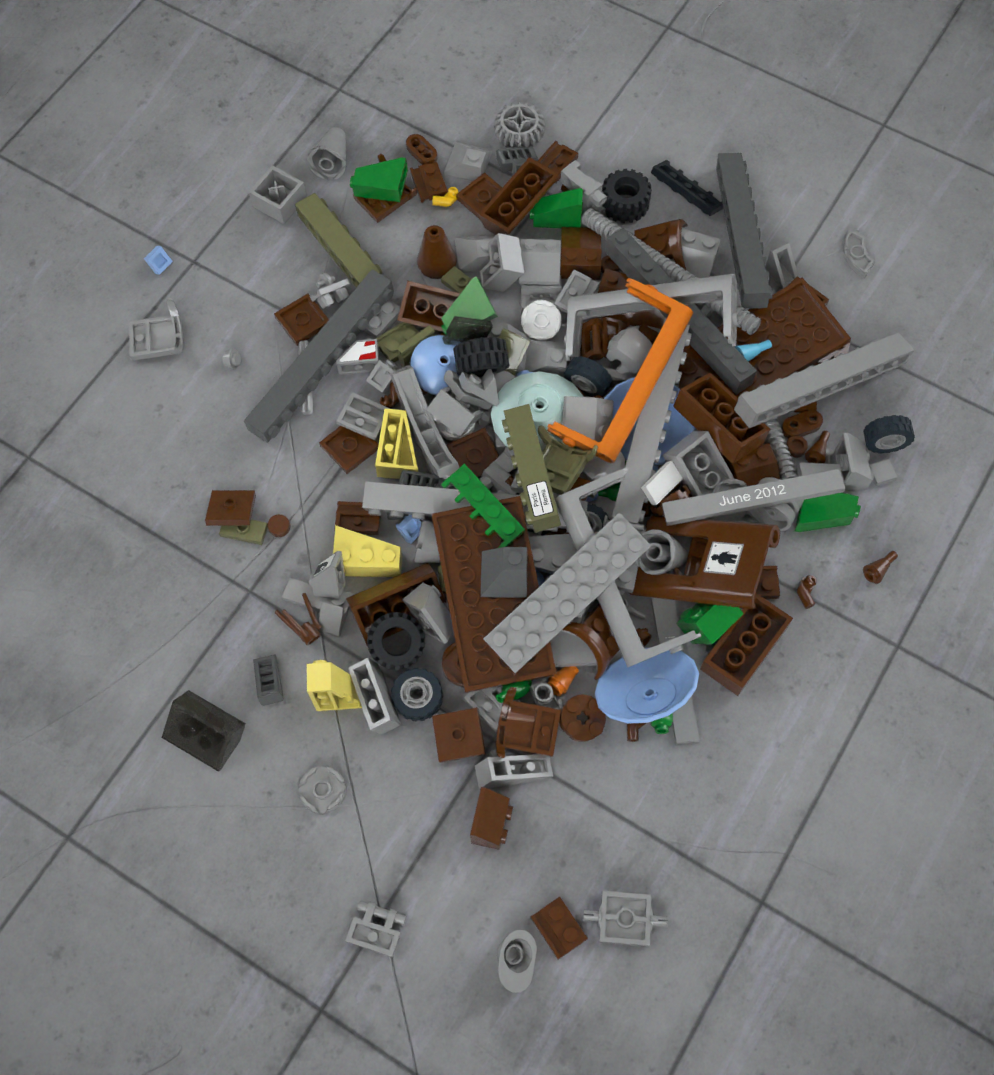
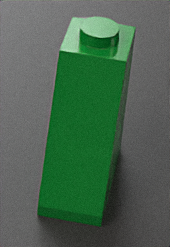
(380, 180)
(558, 210)
(470, 304)
(827, 512)

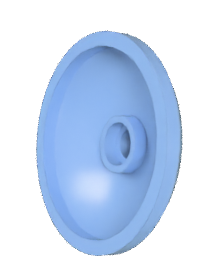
(427, 363)

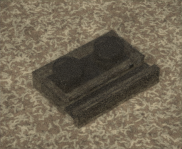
(466, 329)

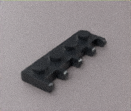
(687, 188)

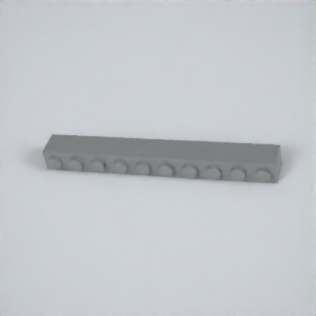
(822, 380)
(647, 437)
(424, 501)

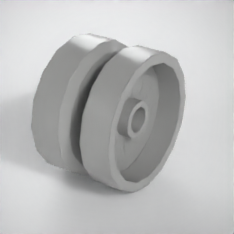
(779, 515)

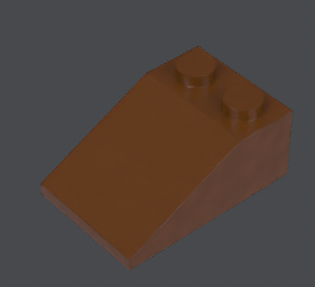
(580, 252)

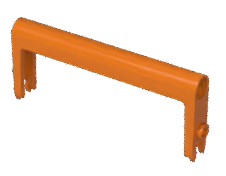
(645, 380)

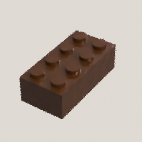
(711, 409)
(746, 645)

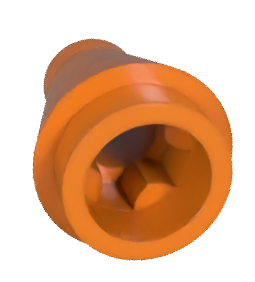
(563, 680)

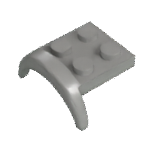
(156, 335)

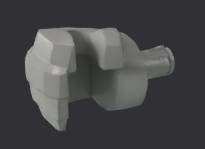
(630, 348)

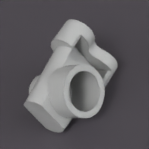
(549, 699)

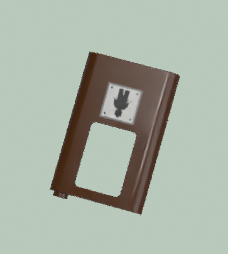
(728, 566)

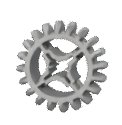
(508, 122)

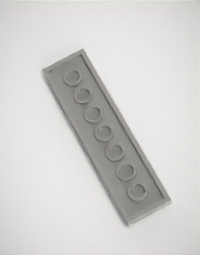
(567, 592)

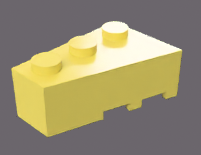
(395, 446)
(366, 555)
(330, 687)

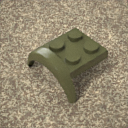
(563, 462)

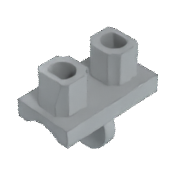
(324, 294)

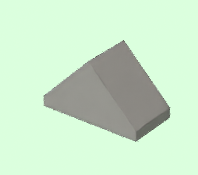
(782, 265)

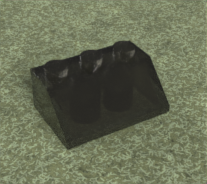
(202, 730)

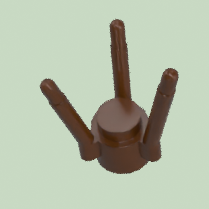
(307, 631)

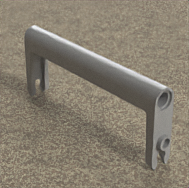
(619, 302)
(610, 599)

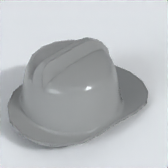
(516, 960)

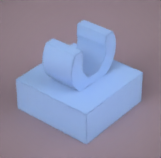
(158, 260)
(409, 528)

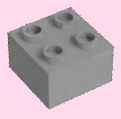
(277, 194)

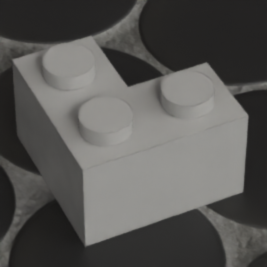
(504, 263)

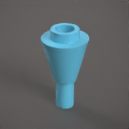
(752, 350)

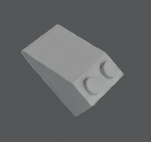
(699, 463)

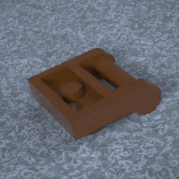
(585, 351)

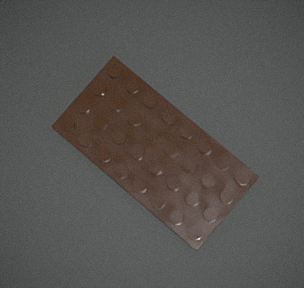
(799, 332)
(473, 616)

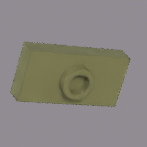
(455, 280)
(250, 533)

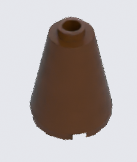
(435, 253)

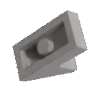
(483, 388)
(334, 614)

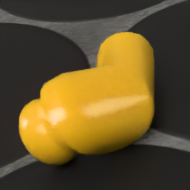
(446, 200)

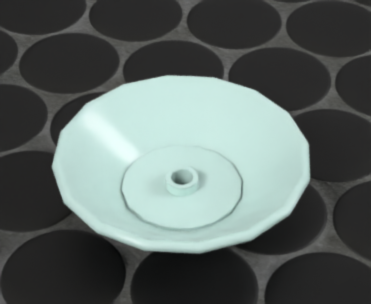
(535, 390)

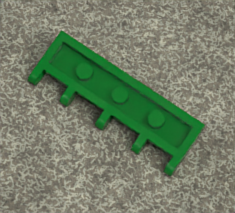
(485, 505)

